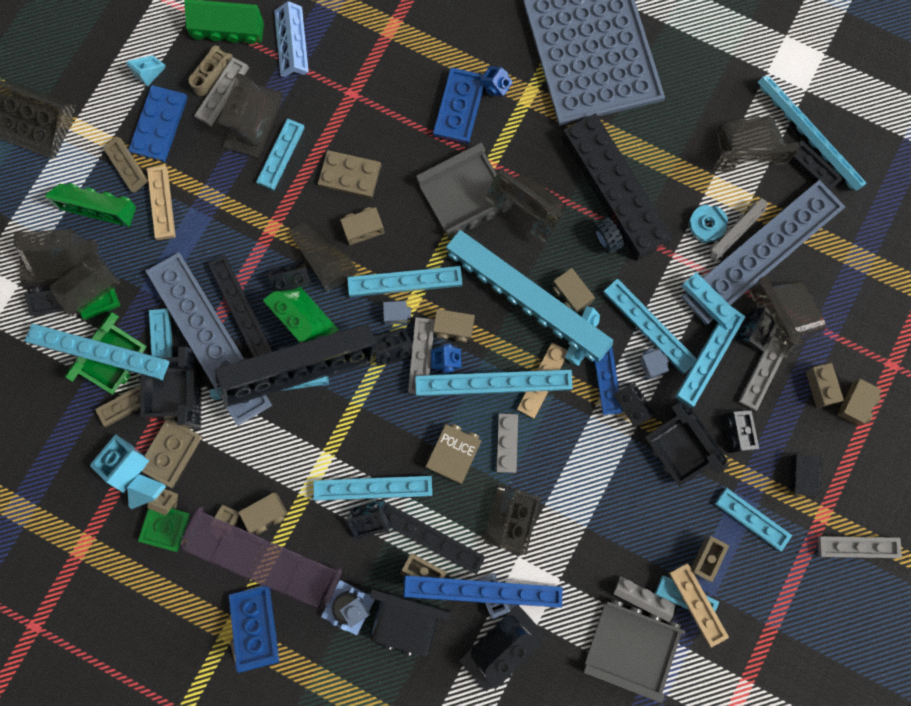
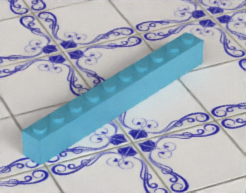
(529, 296)

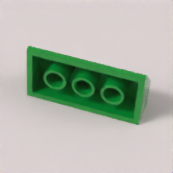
(223, 21)
(92, 204)

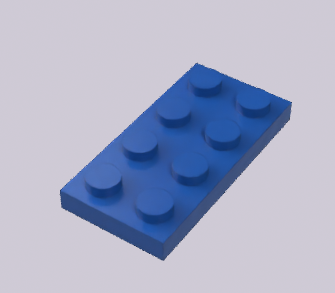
(459, 106)
(158, 123)
(253, 629)

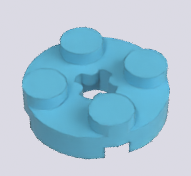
(712, 214)

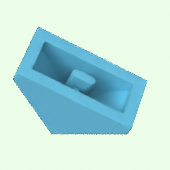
(146, 68)
(143, 491)

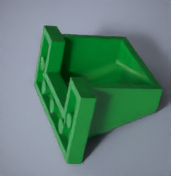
(300, 314)
(101, 374)

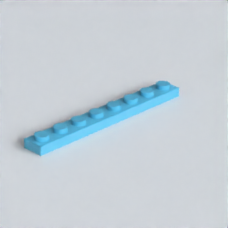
(815, 137)
(97, 351)
(494, 383)

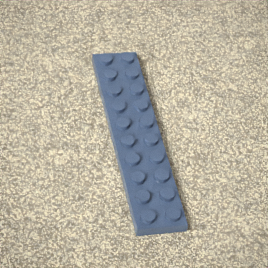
(769, 246)
(201, 327)

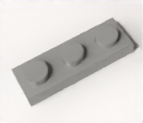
(507, 443)
(644, 599)

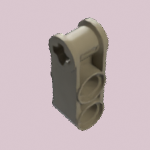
(215, 61)

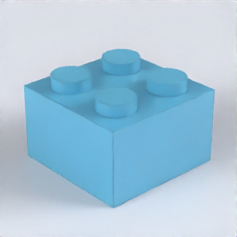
(119, 463)

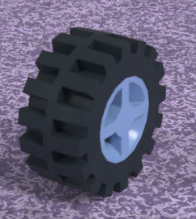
(608, 235)

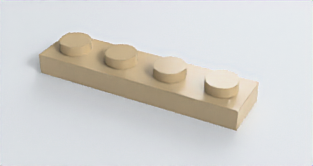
(161, 202)
(533, 400)
(698, 605)

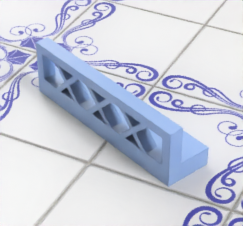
(293, 38)

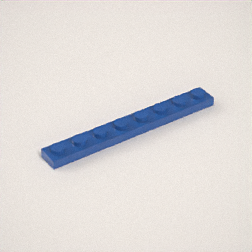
(482, 591)

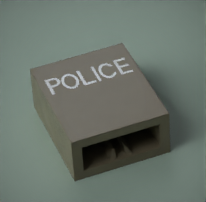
(454, 453)

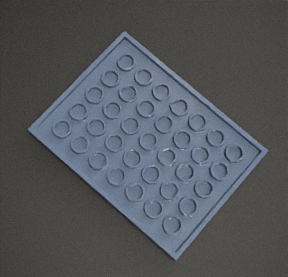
(593, 56)

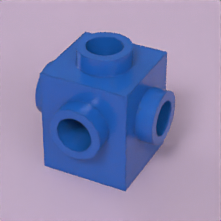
(496, 81)
(446, 358)

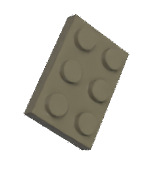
(349, 174)
(170, 452)

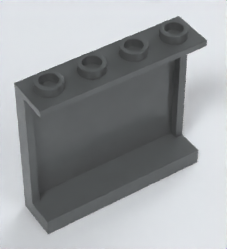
(459, 189)
(632, 650)

